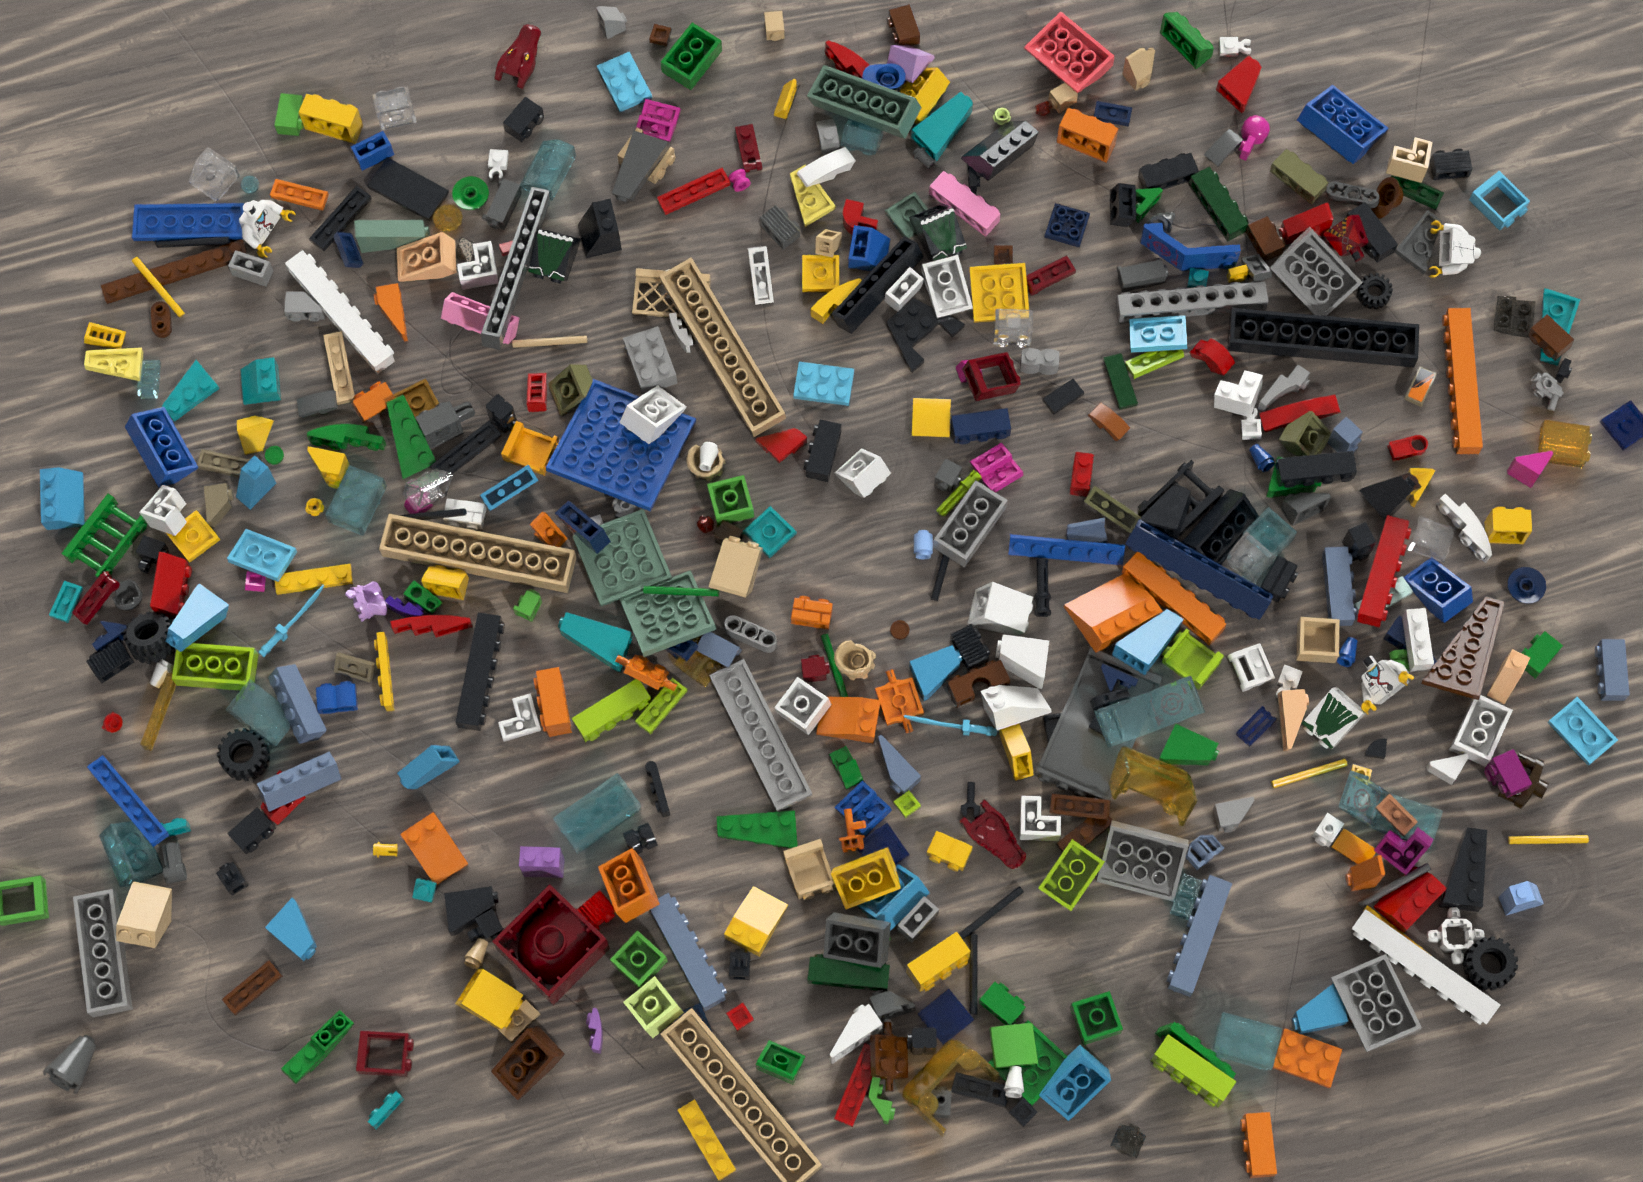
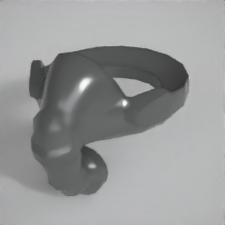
(1167, 219)

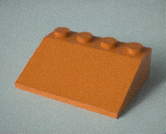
(1112, 611)

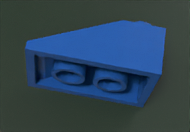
(1439, 589)

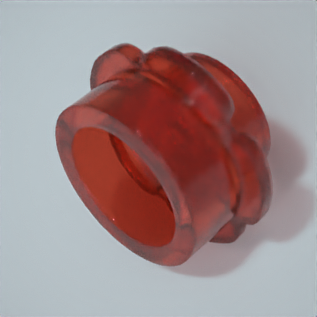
(1043, 108)
(705, 524)

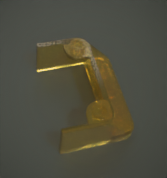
(1155, 780)
(918, 1090)

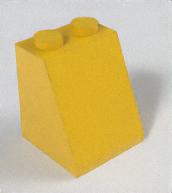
(490, 999)

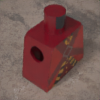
(1348, 237)

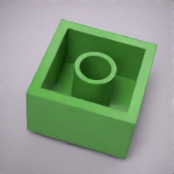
(730, 500)
(638, 960)

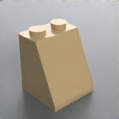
(736, 567)
(145, 915)

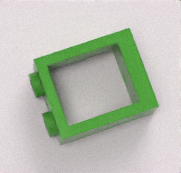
(41, 901)

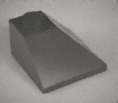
(1304, 505)

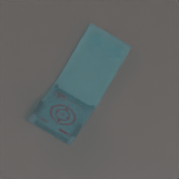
(1149, 711)
(1362, 797)

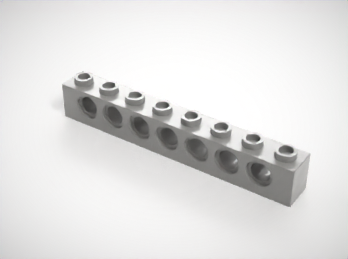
(1202, 306)

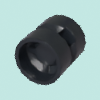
(633, 838)

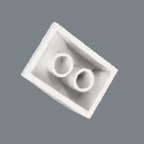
(946, 286)
(652, 414)
(1013, 704)
(857, 1031)

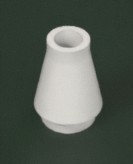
(708, 453)
(160, 671)
(1014, 1082)

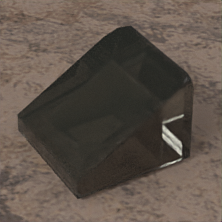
(465, 250)

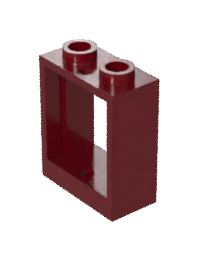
(976, 381)
(364, 1049)

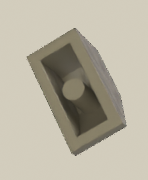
(217, 502)

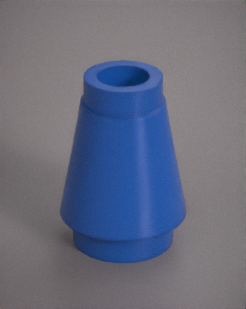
(1263, 460)
(1347, 652)

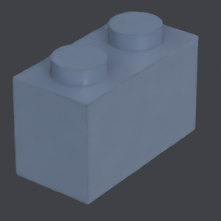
(1345, 436)

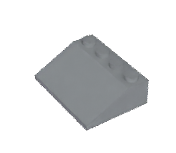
(1315, 273)
(1143, 860)
(1376, 1003)

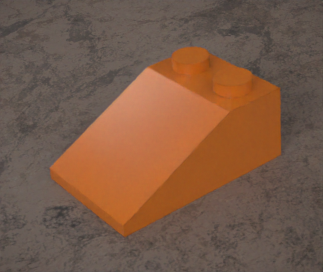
(850, 719)
(434, 848)

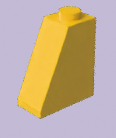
(1017, 751)

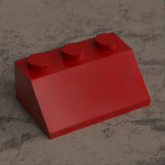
(170, 585)
(1410, 901)

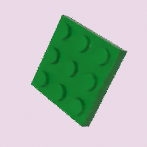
(1038, 1075)

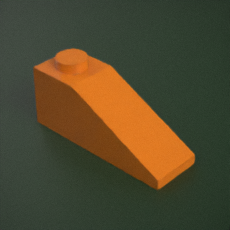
(391, 305)
(1366, 874)

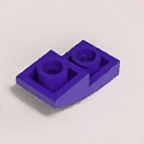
(400, 608)

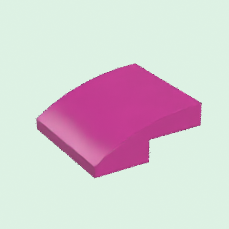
(658, 119)
(997, 468)

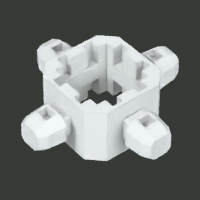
(1453, 921)

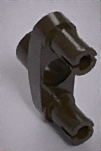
(1538, 786)

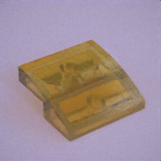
(698, 666)

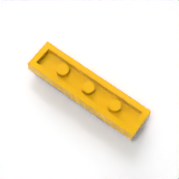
(314, 579)
(383, 664)
(706, 1140)

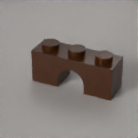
(961, 686)

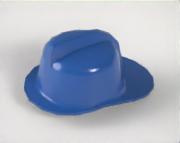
(886, 75)

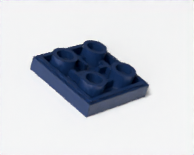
(1067, 225)

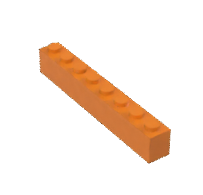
(1463, 381)

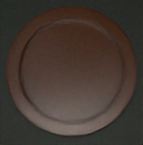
(899, 629)

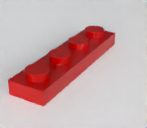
(693, 191)
(856, 1089)

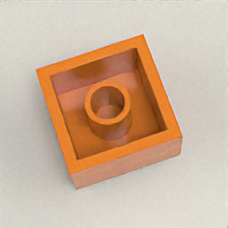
(373, 401)

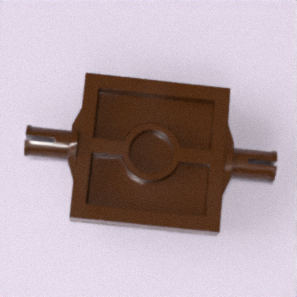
(888, 1056)

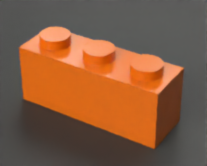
(1258, 1145)

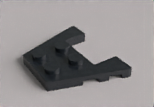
(913, 324)

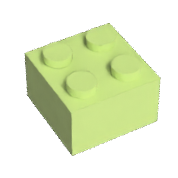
(653, 1007)

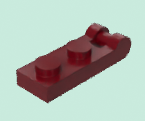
(748, 147)
(1050, 275)
(95, 597)

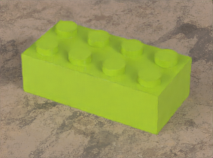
(215, 666)
(1192, 1071)

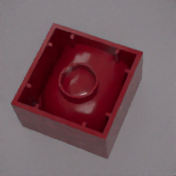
(551, 944)

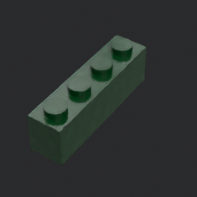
(1218, 203)
(847, 974)

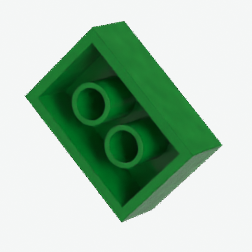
(691, 56)

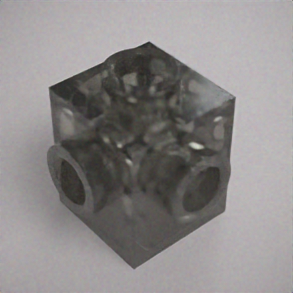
(1128, 1140)

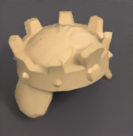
(693, 464)
(854, 660)

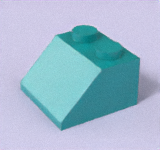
(260, 381)

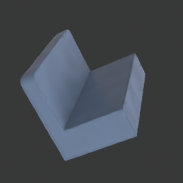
(1087, 531)
(718, 649)

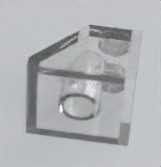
(213, 174)
(427, 488)
(1250, 558)

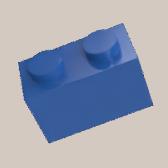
(372, 150)

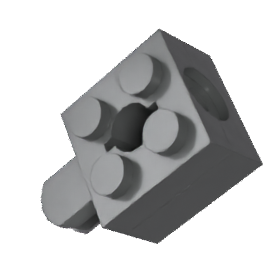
(443, 422)

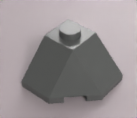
(889, 1005)

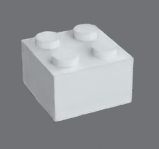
(803, 705)

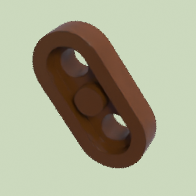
(161, 318)

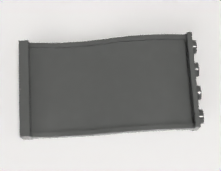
(1075, 753)

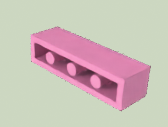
(965, 203)
(472, 315)

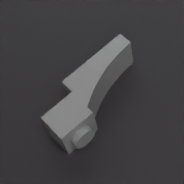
(1297, 380)

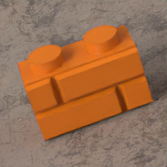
(811, 612)

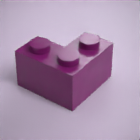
(1507, 773)
(1403, 853)

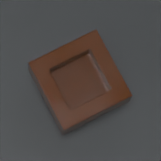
(660, 35)

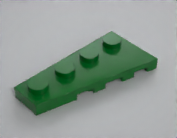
(409, 440)
(761, 828)
(1178, 1032)

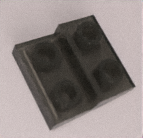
(1514, 316)

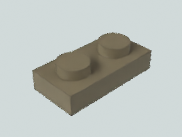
(354, 667)

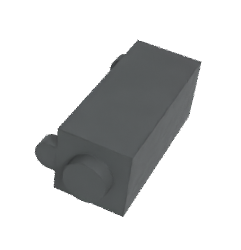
(503, 204)
(1142, 275)

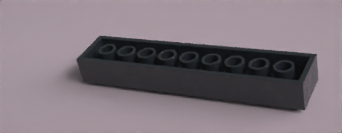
(1323, 337)

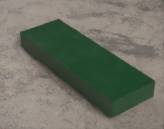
(1420, 192)
(1120, 381)

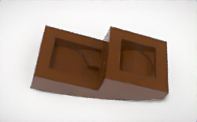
(1003, 254)

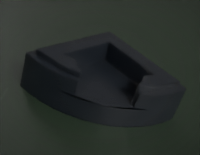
(1377, 749)

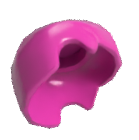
(1256, 127)

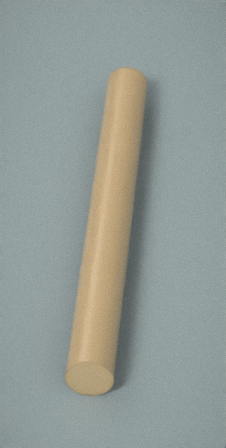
(549, 341)

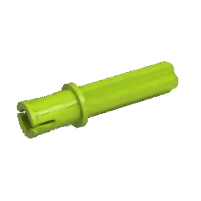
(958, 493)

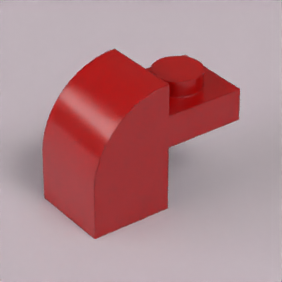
(853, 216)
(1214, 354)

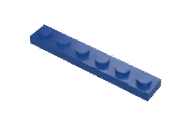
(1066, 549)
(128, 801)

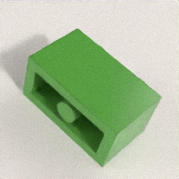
(288, 118)

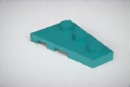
(190, 391)

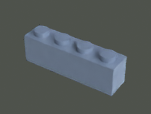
(1339, 585)
(297, 703)
(299, 781)

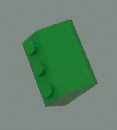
(1186, 39)

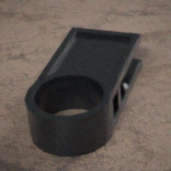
(1109, 698)

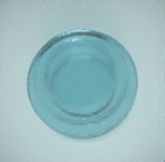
(249, 184)

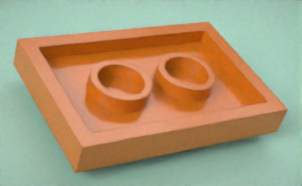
(1307, 1058)

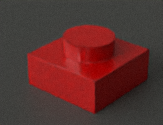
(740, 1016)

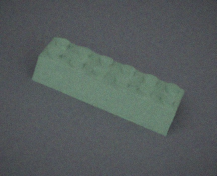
(864, 101)

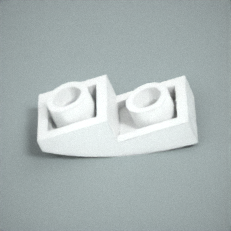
(680, 334)

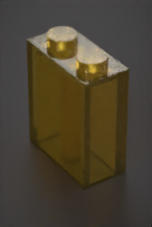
(1566, 441)

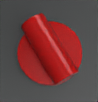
(112, 723)

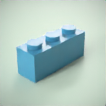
(508, 487)

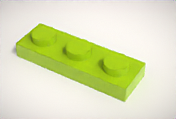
(1151, 361)
(660, 707)

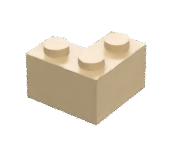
(1410, 163)

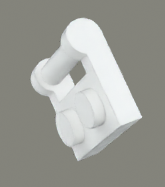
(1257, 665)

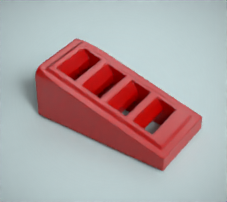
(537, 404)

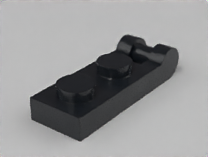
(657, 788)
(979, 1089)

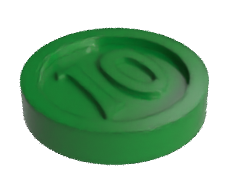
(274, 455)

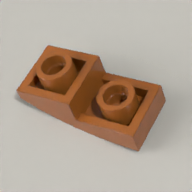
(1109, 420)

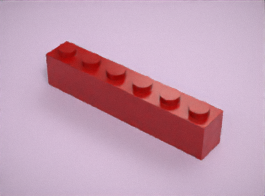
(1383, 571)

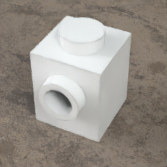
(1327, 830)

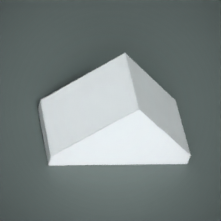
(1447, 768)

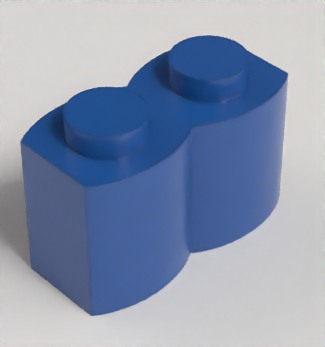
(336, 698)

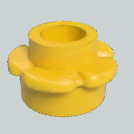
(314, 502)

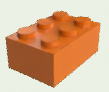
(1087, 134)
(552, 702)
(628, 885)

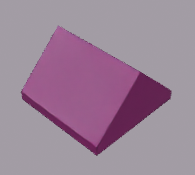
(1529, 467)

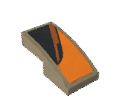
(1420, 386)

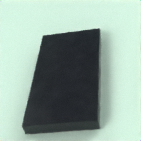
(408, 189)

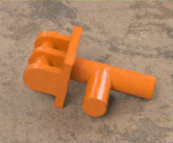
(851, 837)

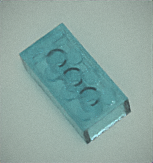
(597, 813)

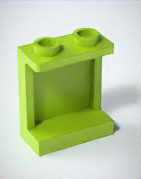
(1191, 658)

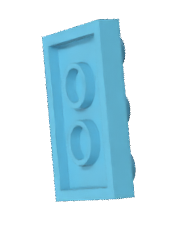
(624, 81)
(1158, 334)
(823, 383)
(262, 555)
(1582, 731)

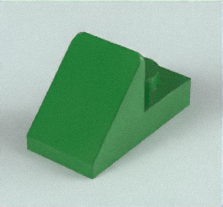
(1147, 199)
(846, 767)

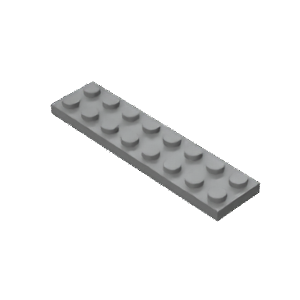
(760, 735)

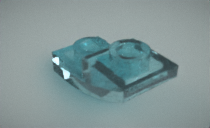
(1186, 896)

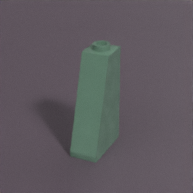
(388, 234)

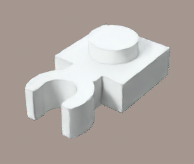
(1231, 47)
(497, 162)
(1251, 427)
(1288, 679)

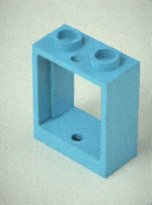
(1513, 193)

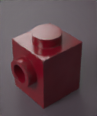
(814, 669)

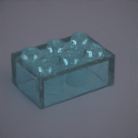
(356, 500)
(1246, 1041)

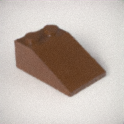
(527, 1061)

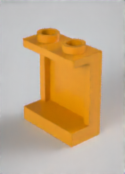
(529, 448)

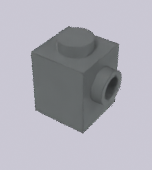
(948, 476)
(944, 1102)

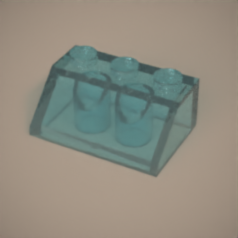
(549, 166)
(260, 713)
(130, 854)

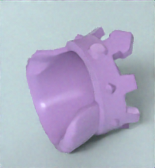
(368, 600)

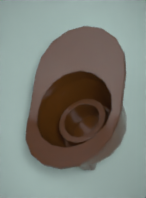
(1389, 197)

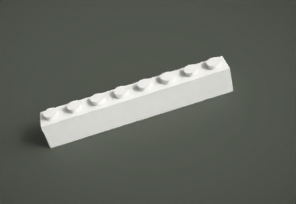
(339, 311)
(1426, 967)

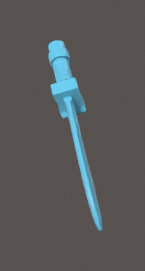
(281, 632)
(966, 727)

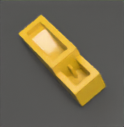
(830, 301)

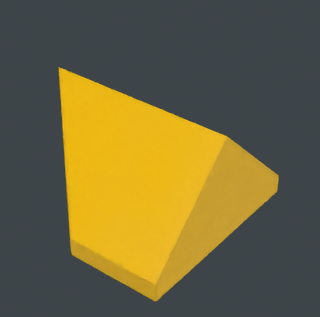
(253, 433)
(1424, 476)

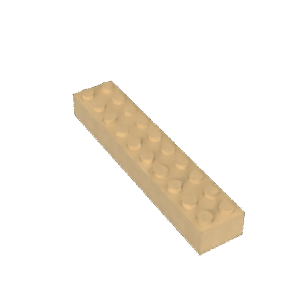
(722, 347)
(478, 553)
(740, 1099)

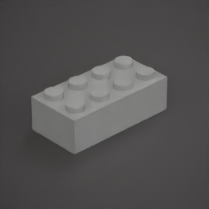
(970, 523)

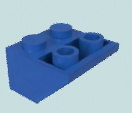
(867, 248)

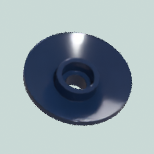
(1532, 579)

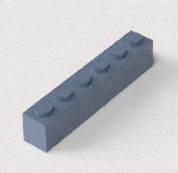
(1200, 934)
(687, 953)

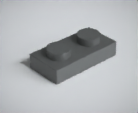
(1257, 267)

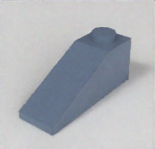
(900, 772)

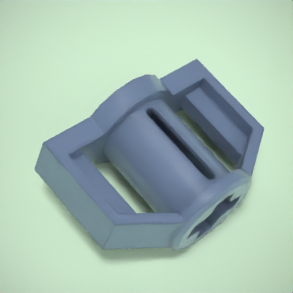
(1203, 850)

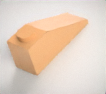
(1292, 710)

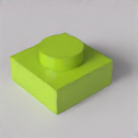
(907, 804)

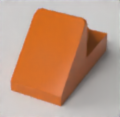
(547, 530)

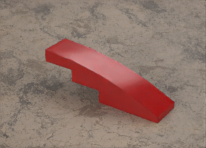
(1284, 415)
(439, 624)

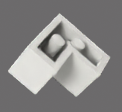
(482, 270)
(1241, 397)
(164, 510)
(1035, 826)

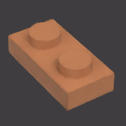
(1396, 814)

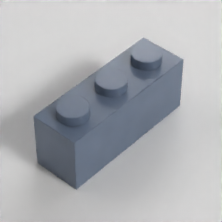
(1612, 670)

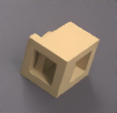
(828, 242)

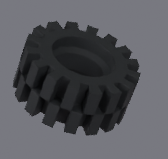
(1380, 282)

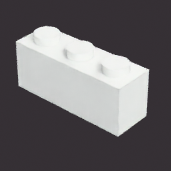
(1417, 640)

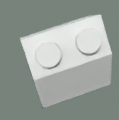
(863, 472)

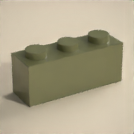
(1299, 176)
(1112, 509)

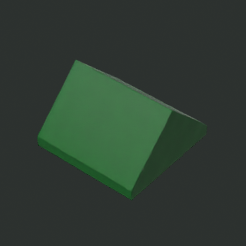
(780, 1062)

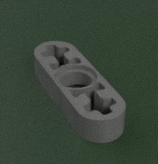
(1349, 188)

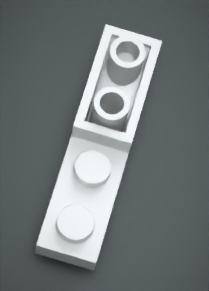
(1472, 531)

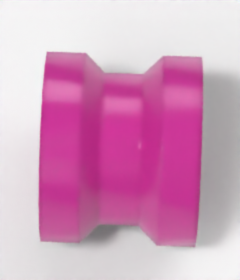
(739, 180)

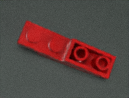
(845, 59)

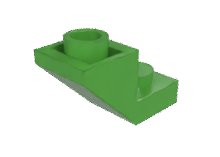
(882, 1107)

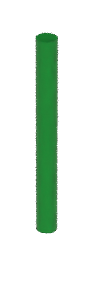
(680, 591)
(836, 672)

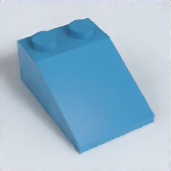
(1075, 1083)

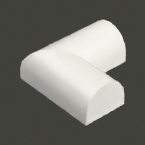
(524, 723)

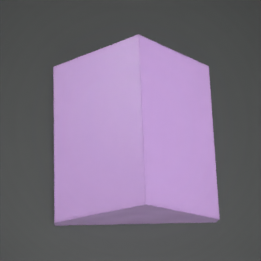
(910, 59)

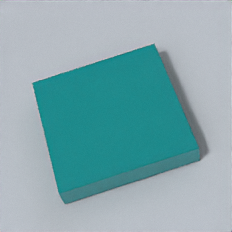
(770, 531)

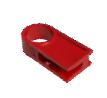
(1403, 449)

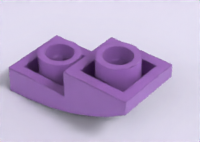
(595, 1025)

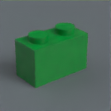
(1541, 653)
(1002, 1004)

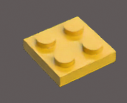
(820, 273)
(194, 537)

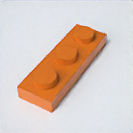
(299, 194)

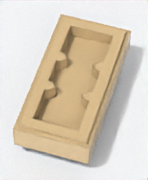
(520, 1021)

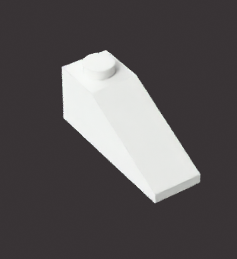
(760, 275)

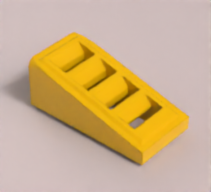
(92, 327)

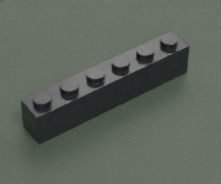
(872, 288)
(479, 672)

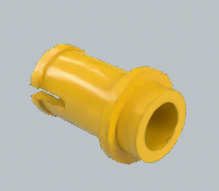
(385, 850)

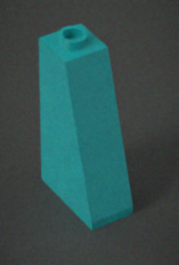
(942, 125)
(596, 638)

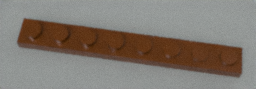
(172, 271)

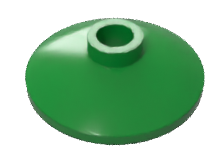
(466, 187)

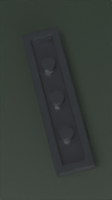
(340, 218)
(468, 448)

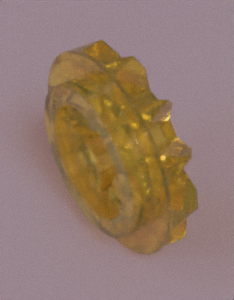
(448, 210)

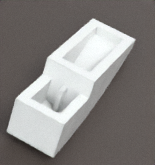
(826, 167)

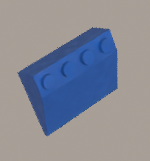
(1342, 124)

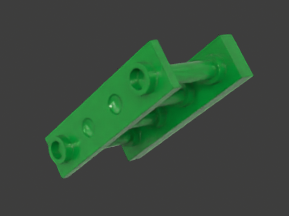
(97, 521)

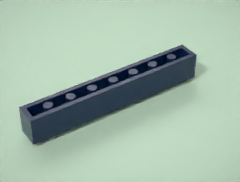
(1199, 569)

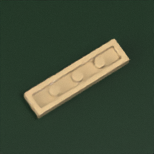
(339, 367)

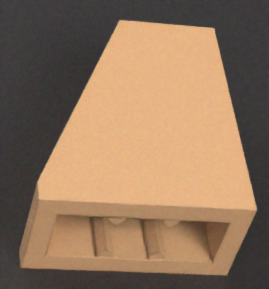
(1508, 676)

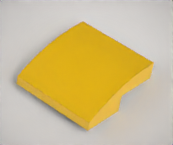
(931, 417)

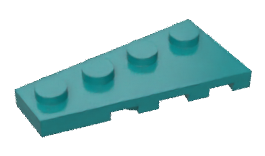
(1562, 310)

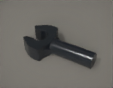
(970, 801)

